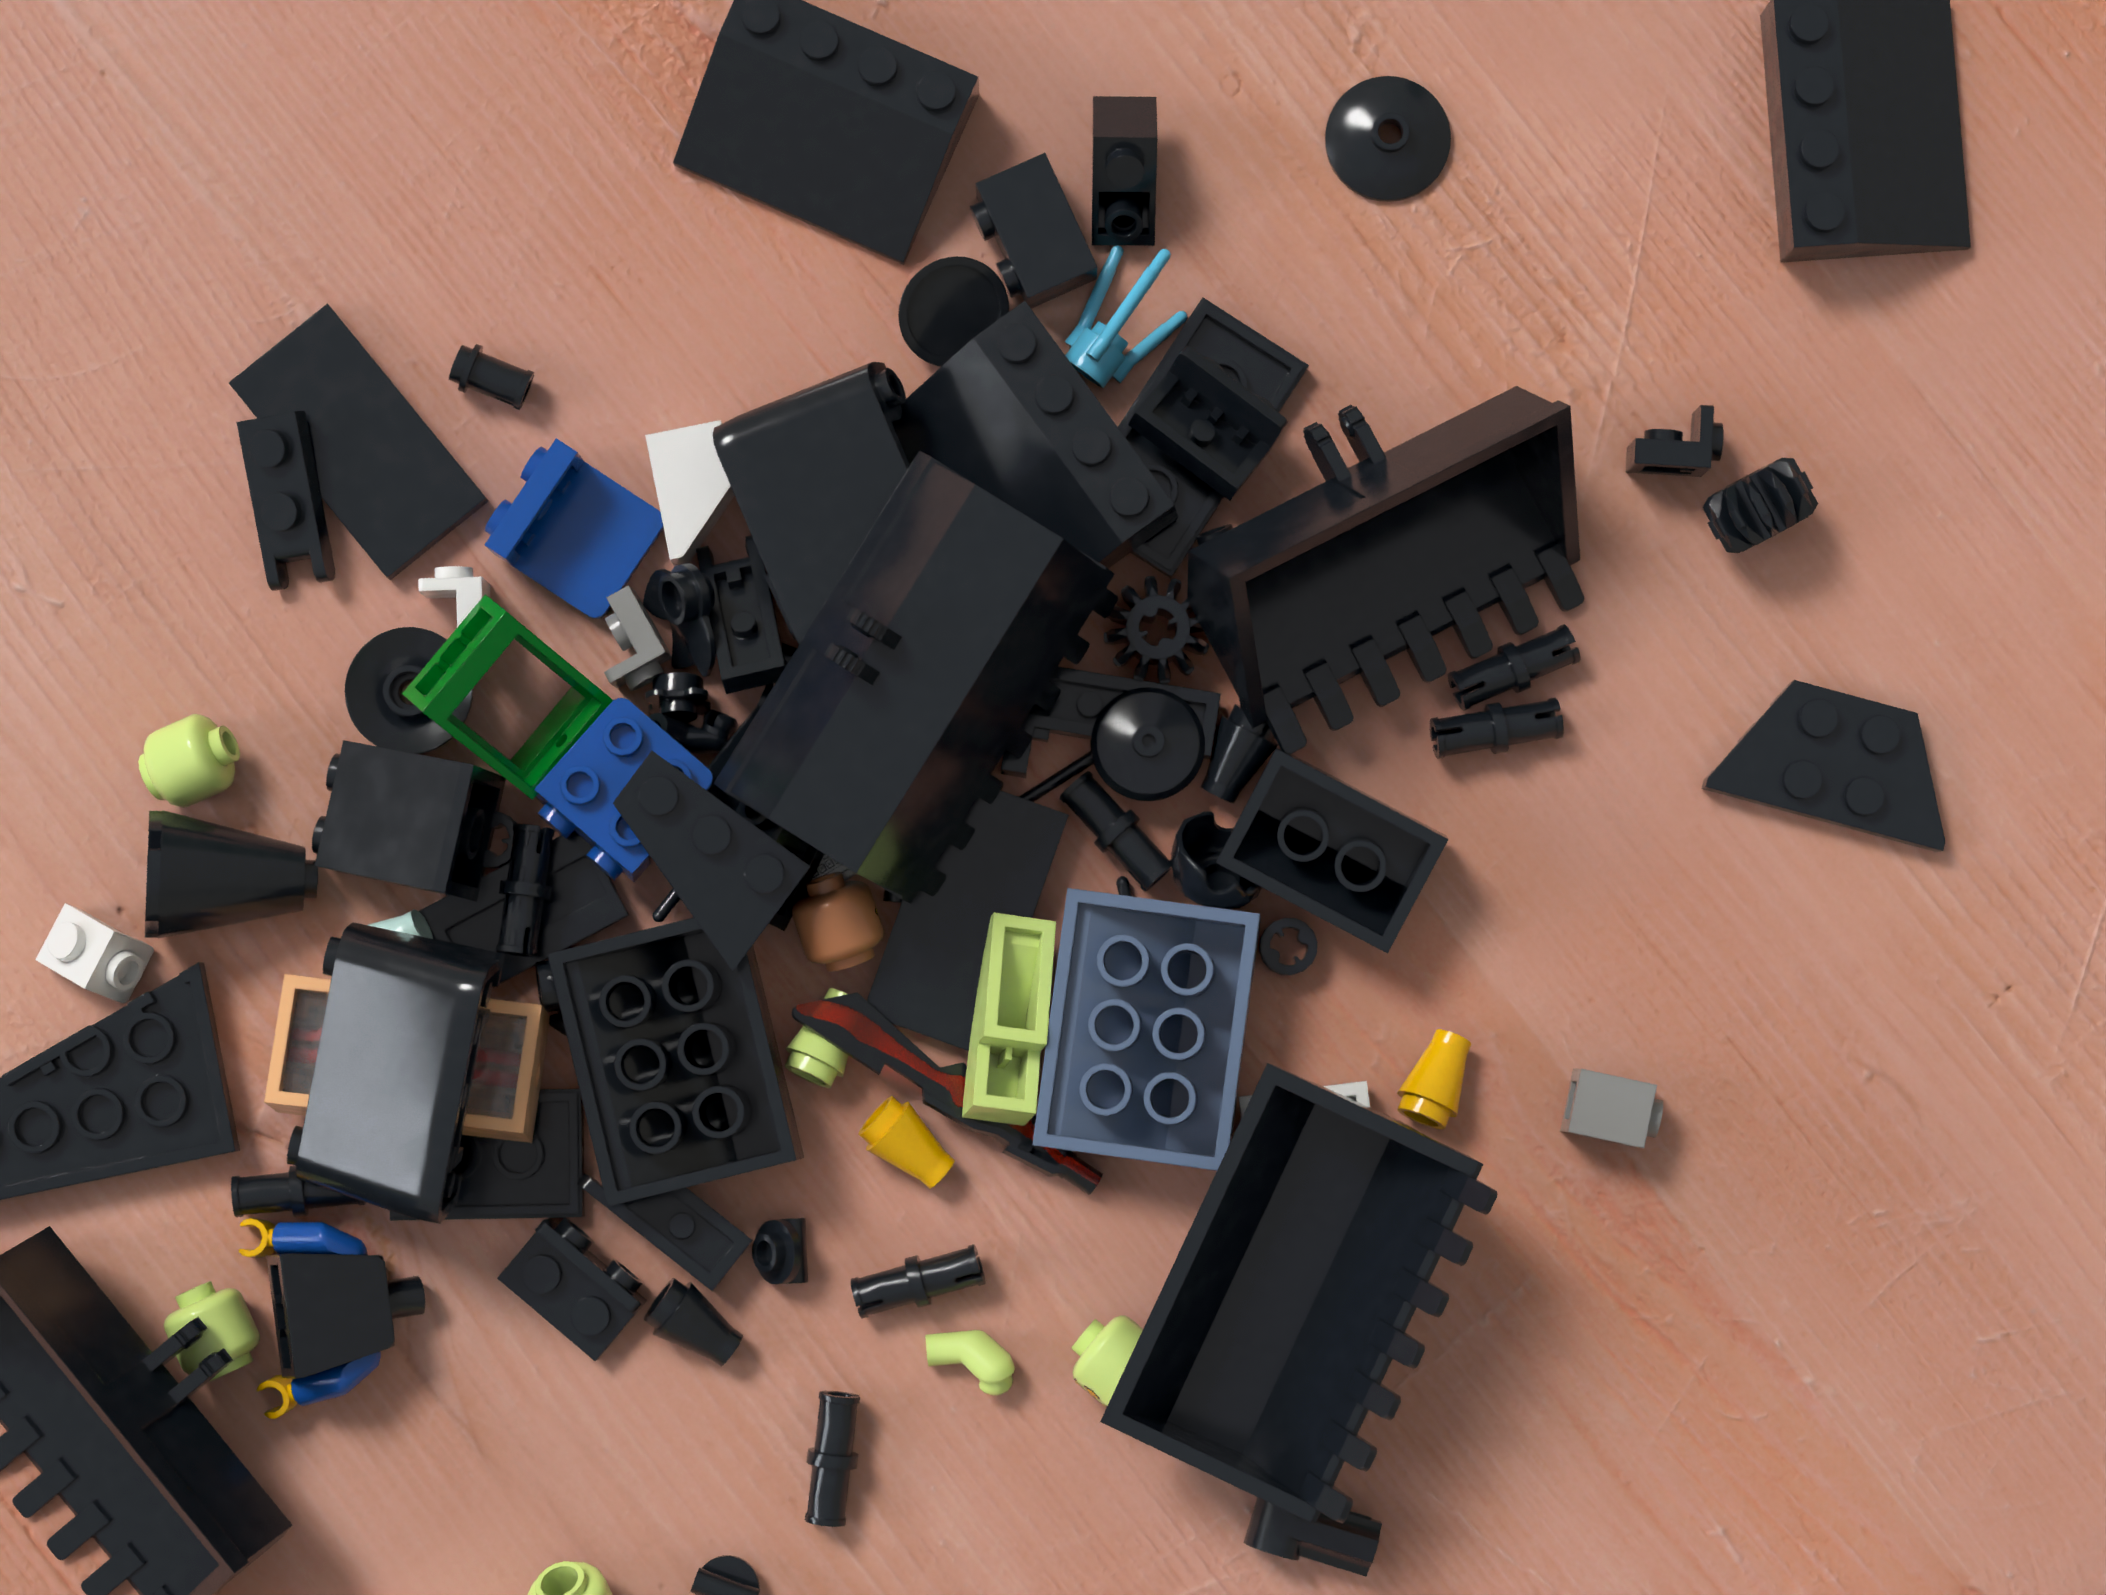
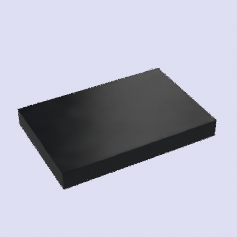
(521, 1177)

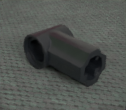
(1337, 1544)

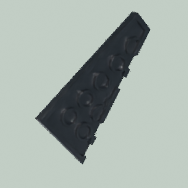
(120, 1095)

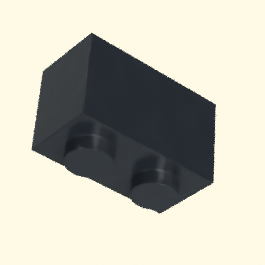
(1034, 231)

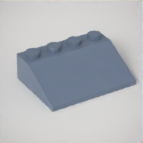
(1146, 1029)

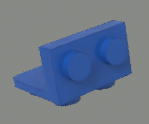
(573, 529)
(593, 773)

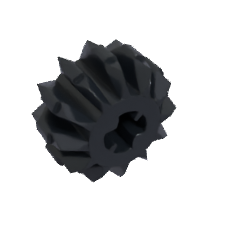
(1760, 505)
(1146, 611)

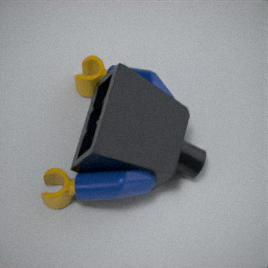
(328, 1309)

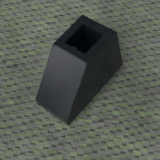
(1124, 170)

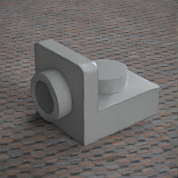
(635, 629)

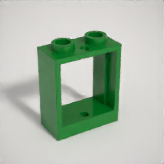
(464, 662)

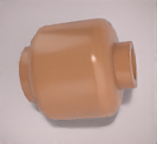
(837, 922)

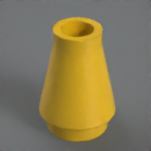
(1435, 1083)
(904, 1140)

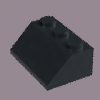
(1332, 849)

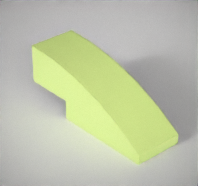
(1010, 1020)

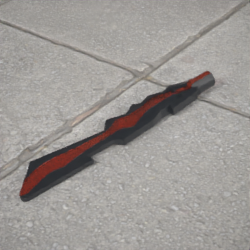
(873, 1041)

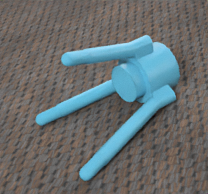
(1099, 351)

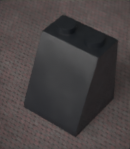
(408, 819)

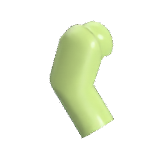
(977, 1353)

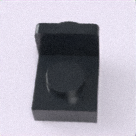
(1666, 454)

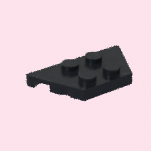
(1837, 764)

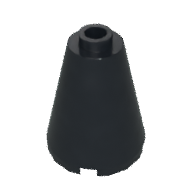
(219, 876)

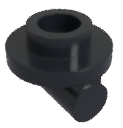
(782, 1251)
(726, 1577)

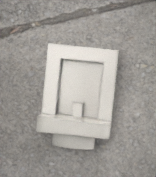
(456, 583)
(94, 954)

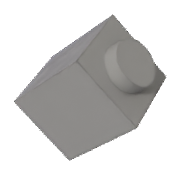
(1611, 1108)

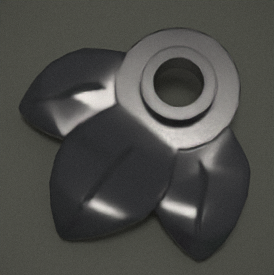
(686, 601)

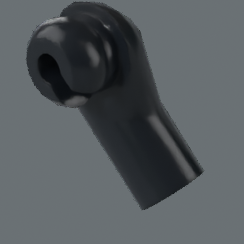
(708, 739)

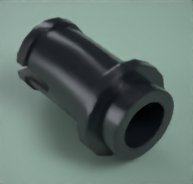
(490, 376)

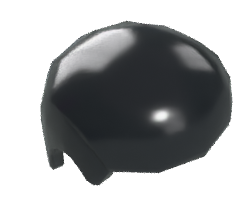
(1196, 870)

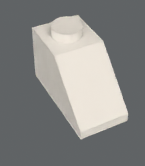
(688, 486)

